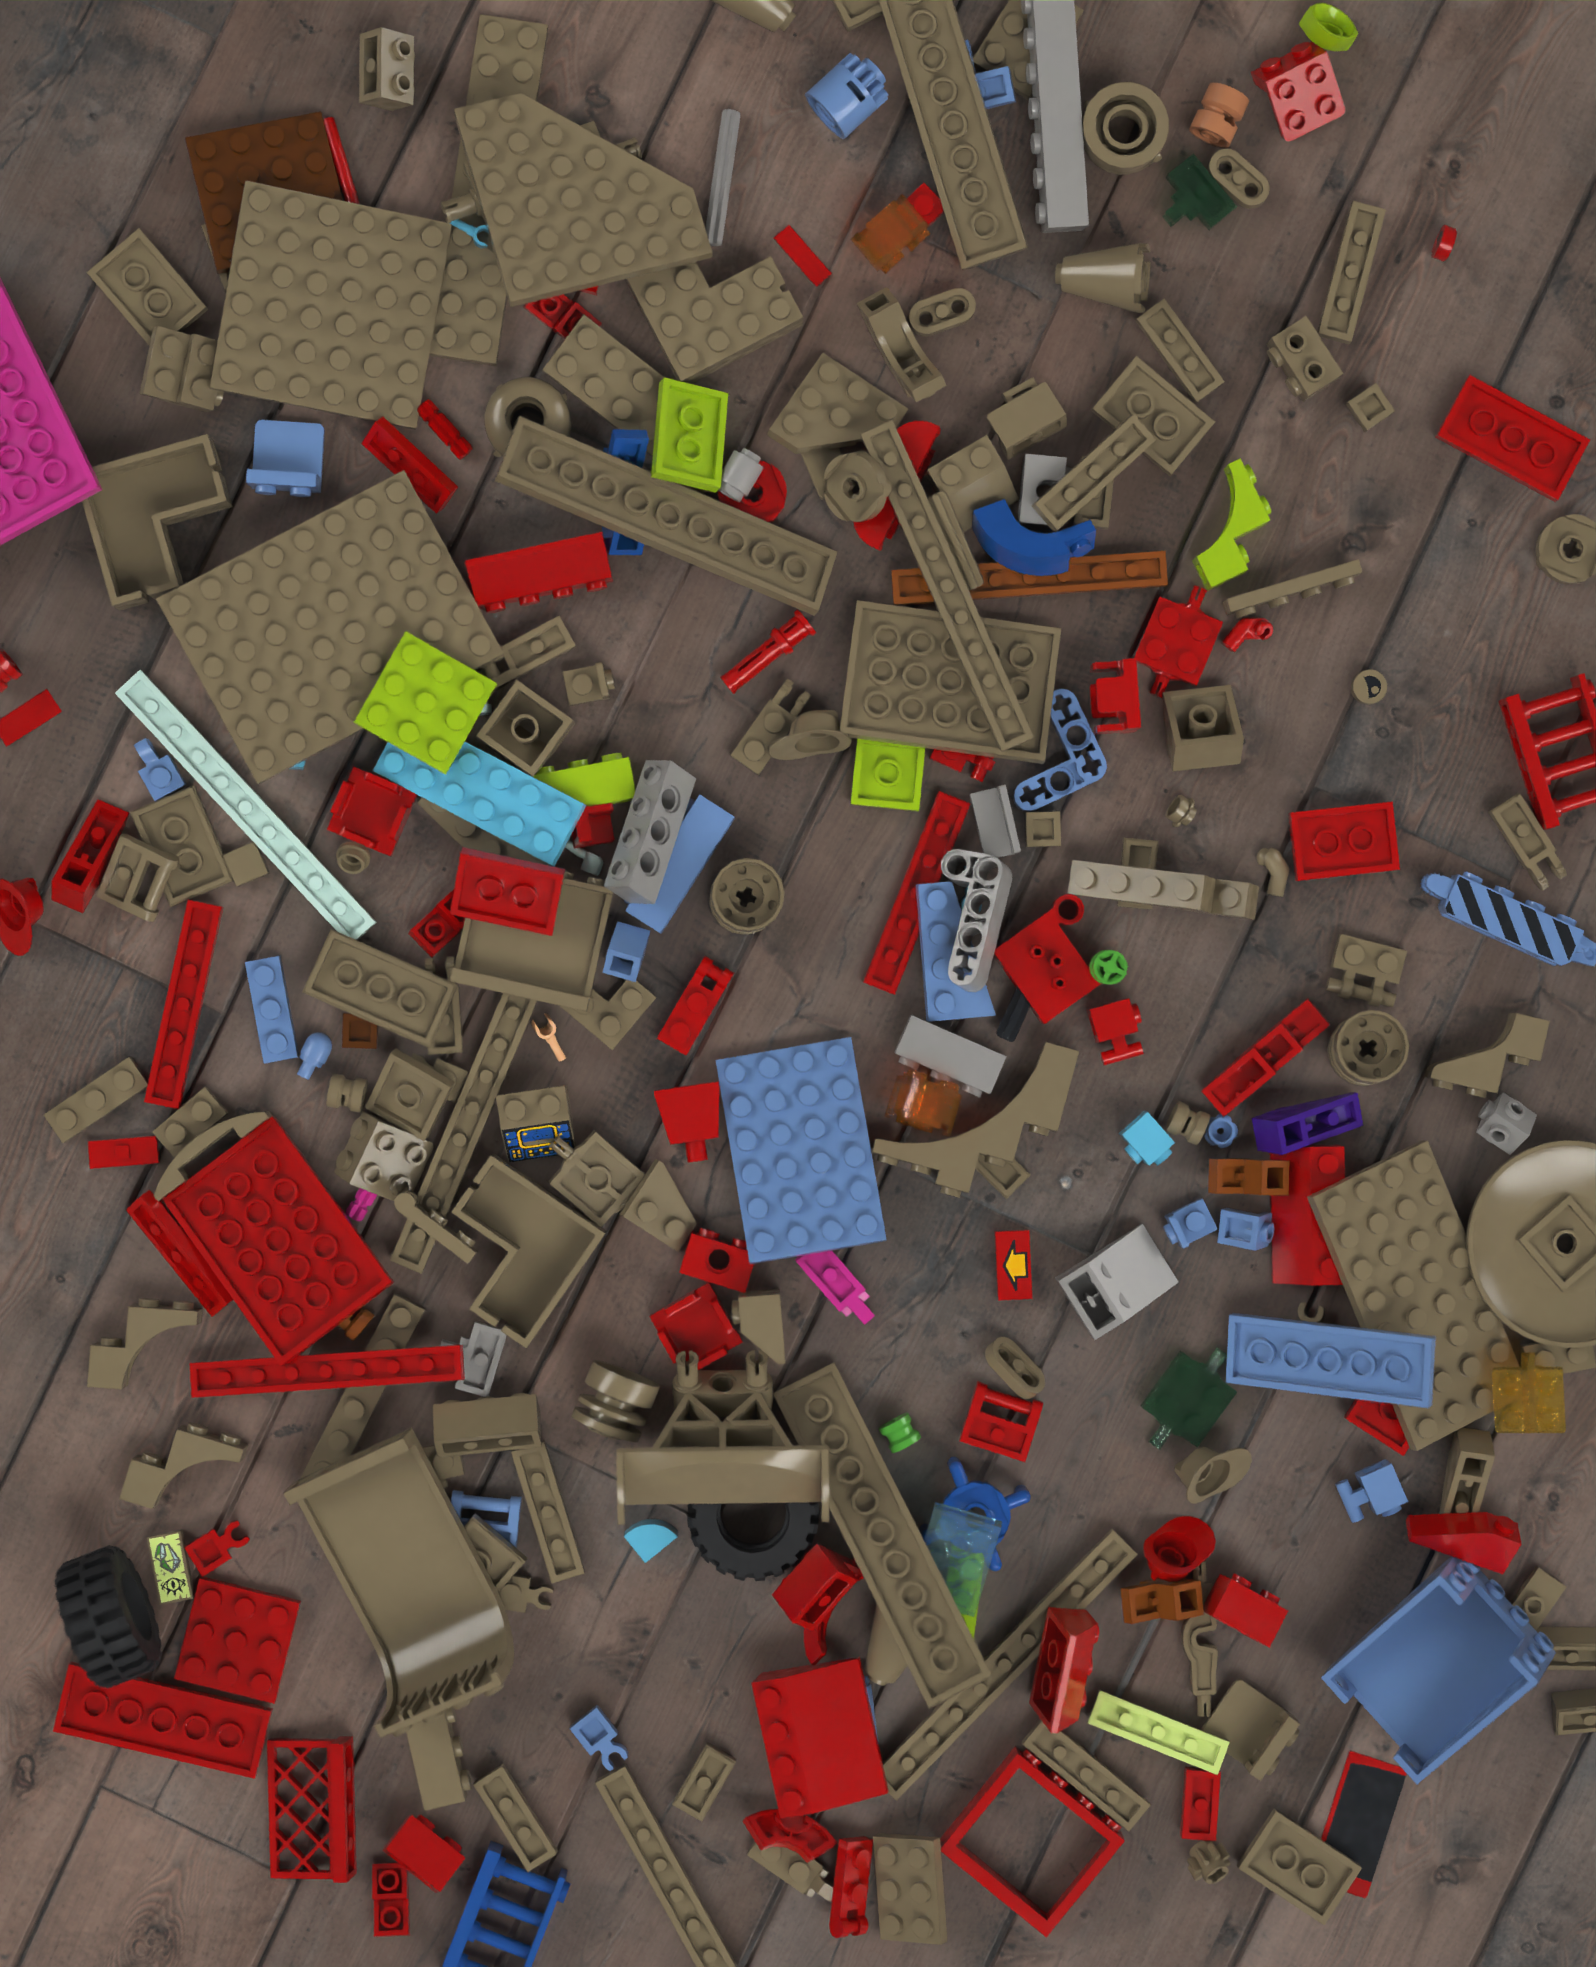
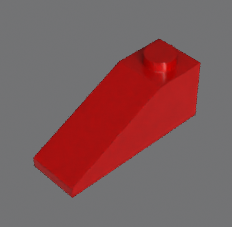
(88, 857)
(1471, 1537)

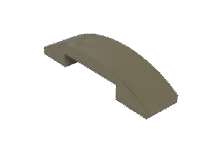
(176, 1174)

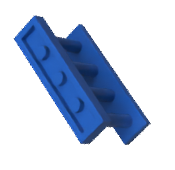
(482, 1897)

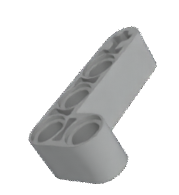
(973, 923)

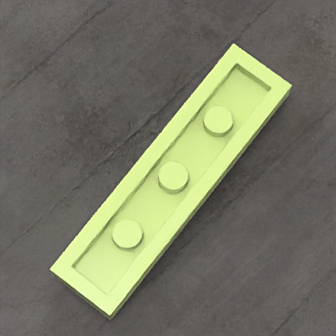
(1158, 1732)

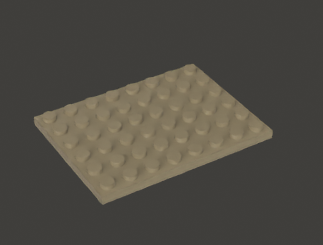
(313, 616)

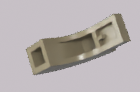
(899, 346)

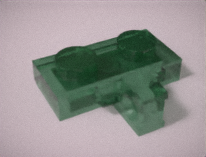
(1197, 195)

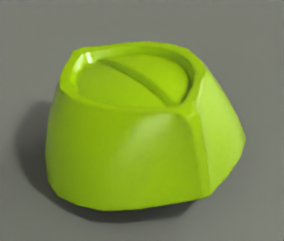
(1328, 27)

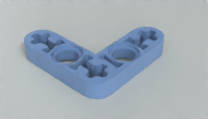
(1071, 767)

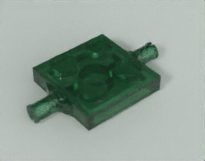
(1188, 1398)

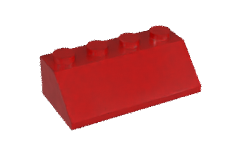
(540, 572)
(1298, 1244)

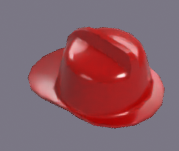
(19, 911)
(1178, 1548)

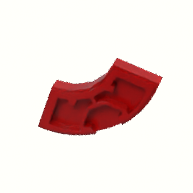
(795, 1833)

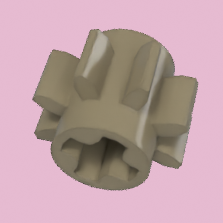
(1208, 1862)

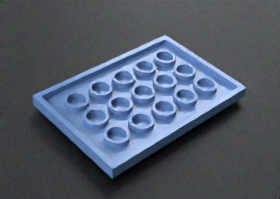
(800, 1150)

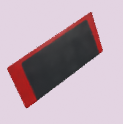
(1363, 1814)

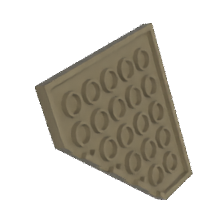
(570, 204)

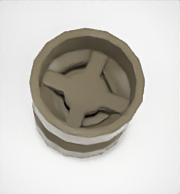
(347, 1093)
(1194, 1125)

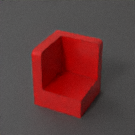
(594, 826)

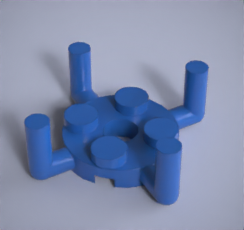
(985, 1496)

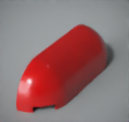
(917, 440)

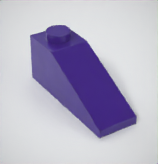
(1306, 1123)

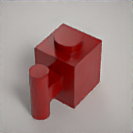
(1112, 1023)

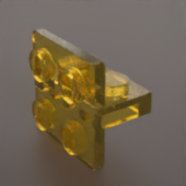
(1529, 1398)

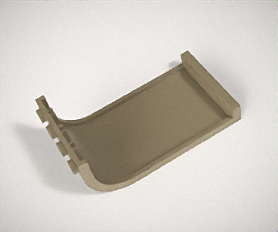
(409, 1579)

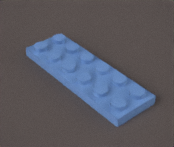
(1331, 1360)

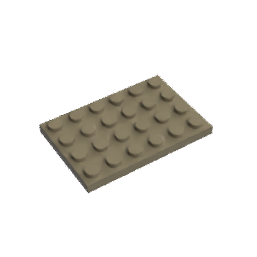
(914, 691)

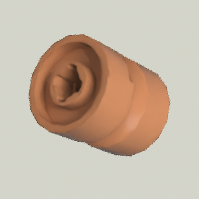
(1221, 110)

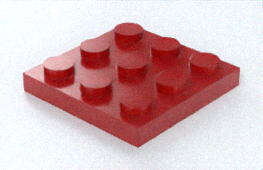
(237, 1639)

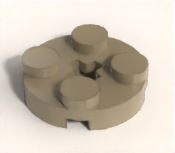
(872, 484)
(1552, 557)

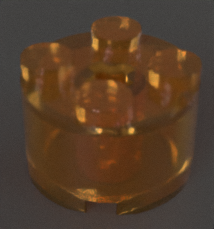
(890, 233)
(924, 1103)

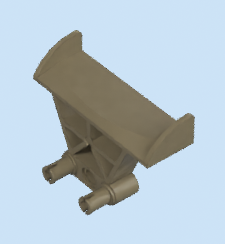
(724, 1461)

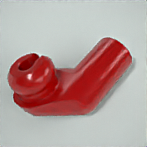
(1248, 629)

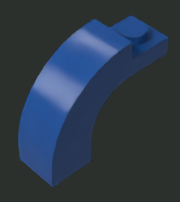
(630, 447)
(1027, 550)

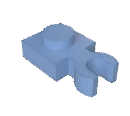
(596, 1733)

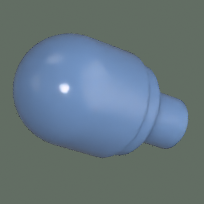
(314, 1053)

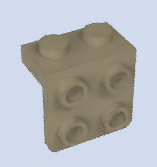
(382, 1157)
(1254, 1728)

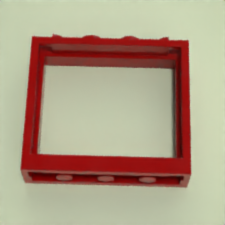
(994, 1882)

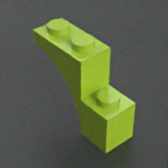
(1246, 513)

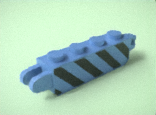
(1510, 921)

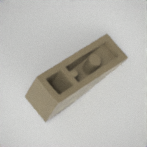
(1467, 1471)

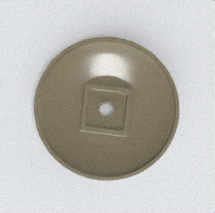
(1515, 1243)

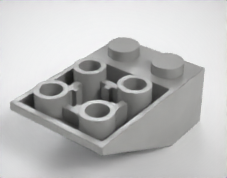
(1117, 1281)

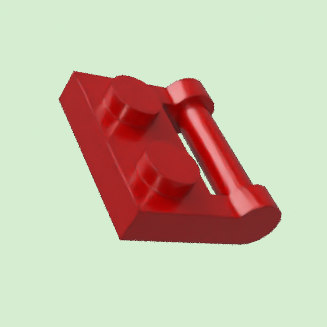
(999, 1433)

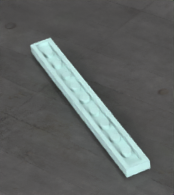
(245, 806)

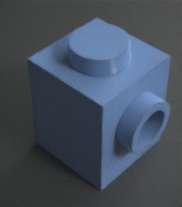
(626, 951)

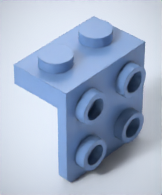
(287, 458)

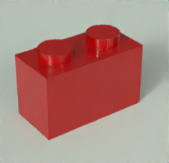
(1245, 1610)
(424, 1852)

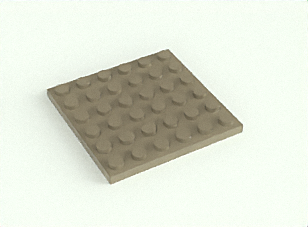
(330, 305)

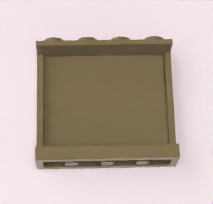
(537, 965)

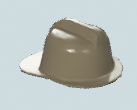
(811, 735)
(1212, 1472)

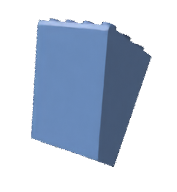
(1442, 1665)

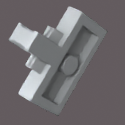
(480, 1357)

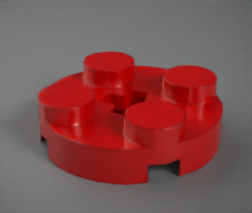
(771, 499)

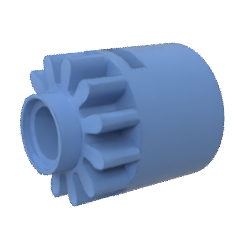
(848, 94)

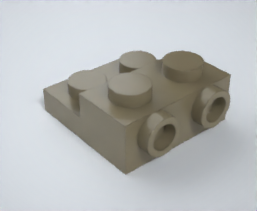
(181, 369)

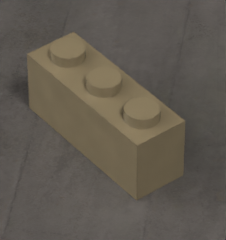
(486, 1425)
(437, 1761)

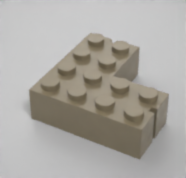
(714, 326)
(138, 504)
(543, 1242)

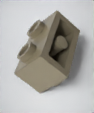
(386, 69)
(1307, 357)

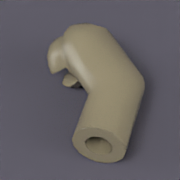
(1277, 868)

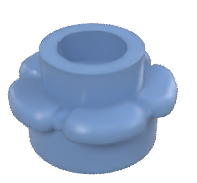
(1225, 1139)

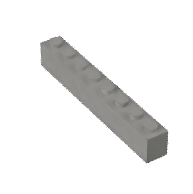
(1056, 115)

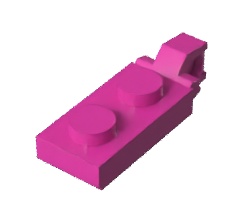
(837, 1283)

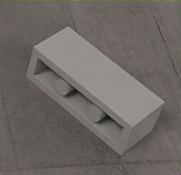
(949, 1056)

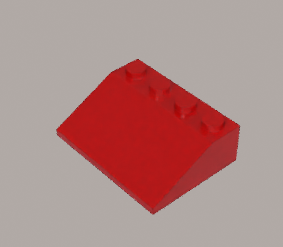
(819, 1736)

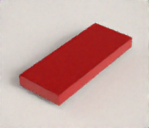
(123, 1152)

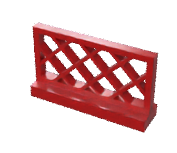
(339, 1814)

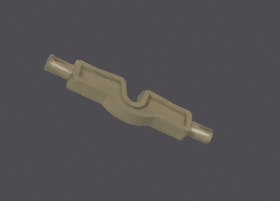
(1201, 1656)

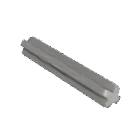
(722, 176)

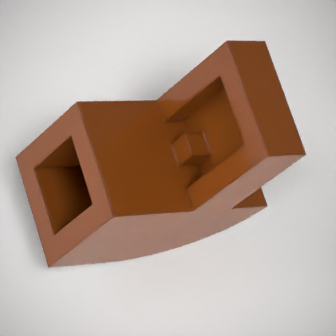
(1248, 1176)
(1162, 1600)

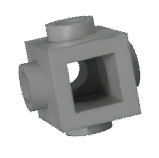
(1505, 1122)

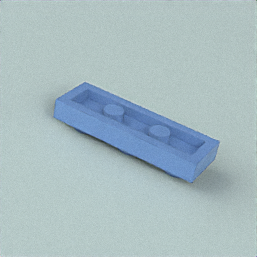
(272, 1009)

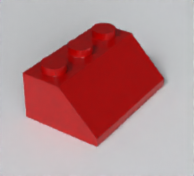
(1063, 1667)

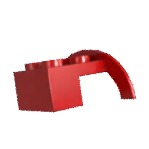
(813, 1592)

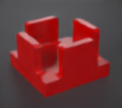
(1116, 696)
(371, 811)
(697, 1325)

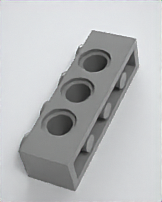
(650, 832)

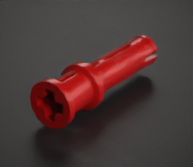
(780, 642)

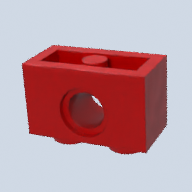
(697, 1263)

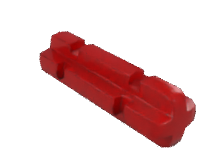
(444, 429)

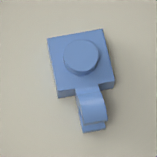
(160, 774)

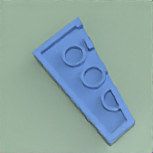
(938, 925)

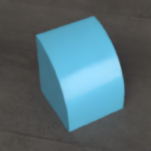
(650, 1537)

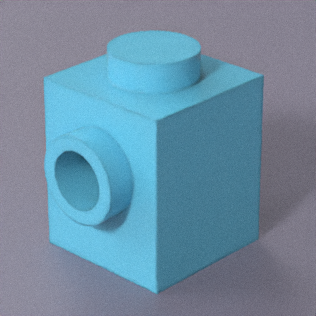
(1146, 1140)

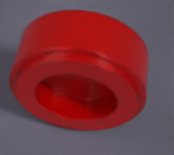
(1444, 243)

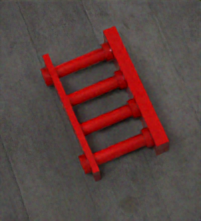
(1528, 744)

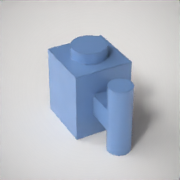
(1377, 1487)

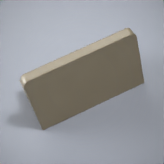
(1027, 420)

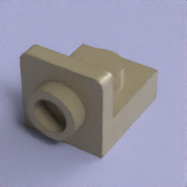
(588, 684)

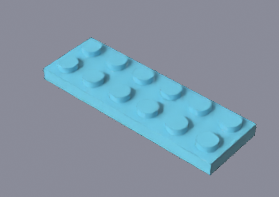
(491, 797)

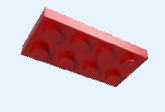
(1512, 438)

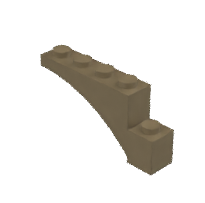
(1164, 889)

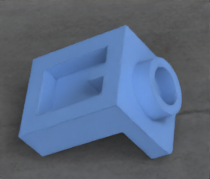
(1189, 1223)
(1245, 1229)

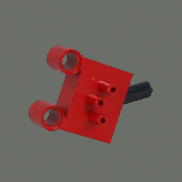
(1043, 969)

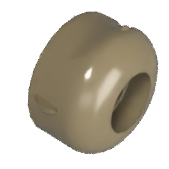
(1137, 104)
(519, 394)

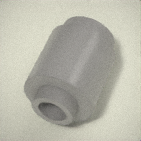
(740, 474)

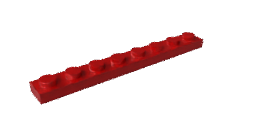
(327, 1371)

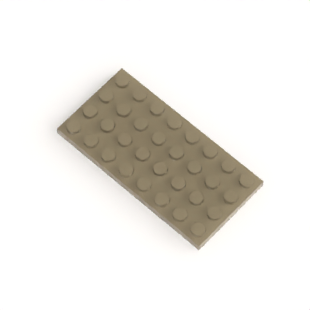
(1411, 1274)

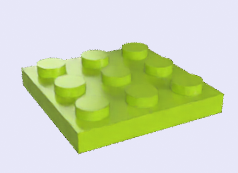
(425, 703)

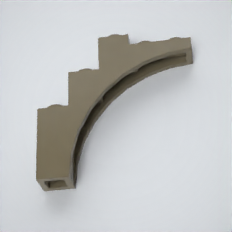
(955, 1158)

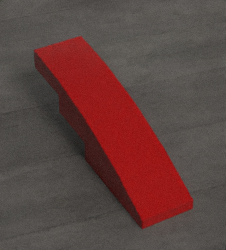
(1265, 1057)

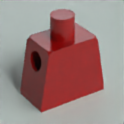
(690, 1116)

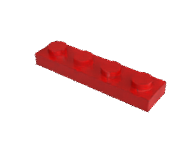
(179, 1252)

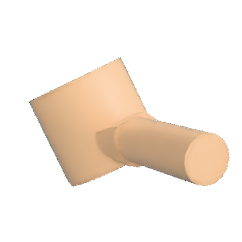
(548, 1034)

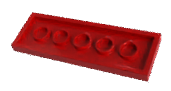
(165, 1721)

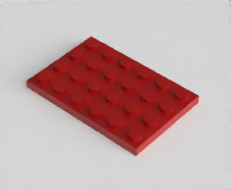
(278, 1241)

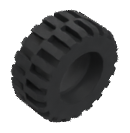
(755, 1559)
(108, 1616)

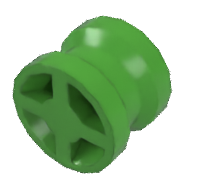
(1114, 969)
(899, 1432)

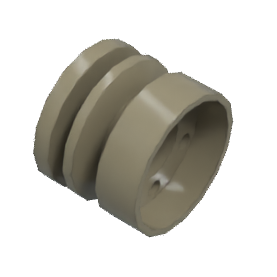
(764, 888)
(1388, 1048)
(615, 1401)

